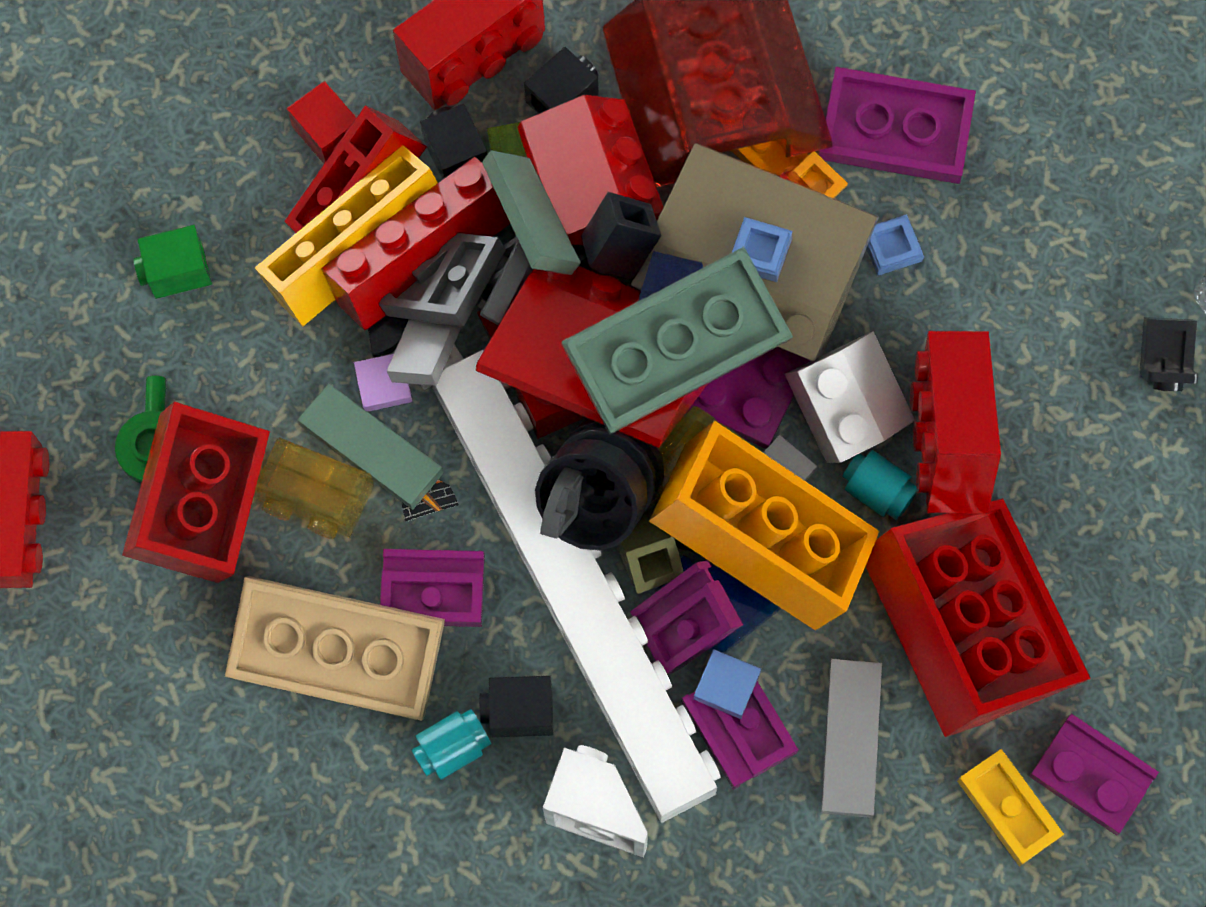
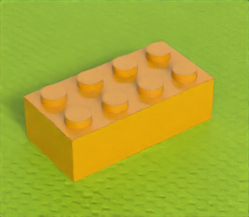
(765, 526)

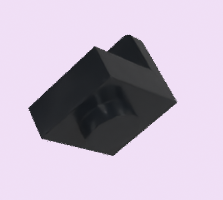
(1168, 353)

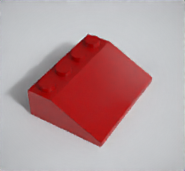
(530, 354)
(973, 616)

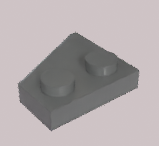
(448, 282)
(502, 286)

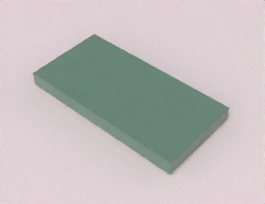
(676, 340)

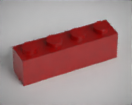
(392, 251)

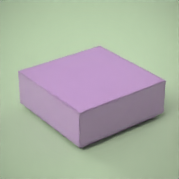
(376, 387)

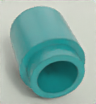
(879, 484)
(450, 744)

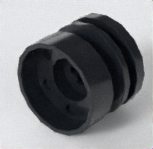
(616, 488)

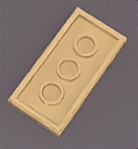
(334, 648)

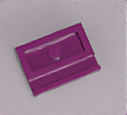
(435, 584)
(686, 617)
(746, 744)
(1094, 774)

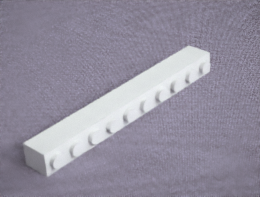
(579, 597)

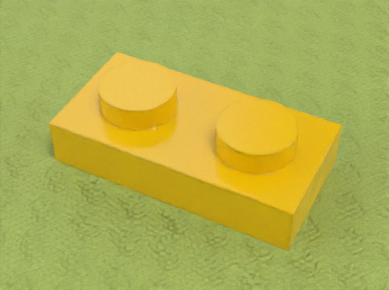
(1010, 807)

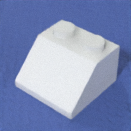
(850, 398)
(594, 802)

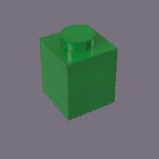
(172, 262)

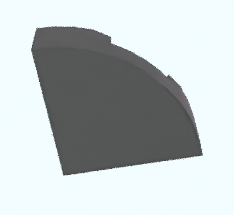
(562, 503)

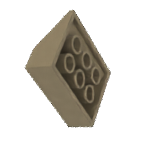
(824, 251)

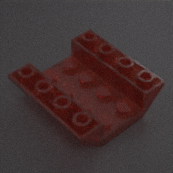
(713, 78)

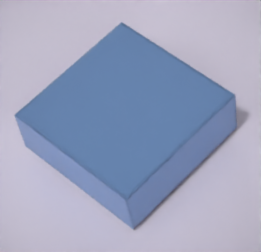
(765, 245)
(894, 245)
(727, 684)

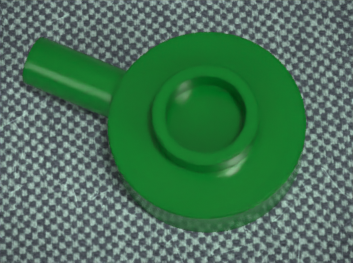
(137, 434)

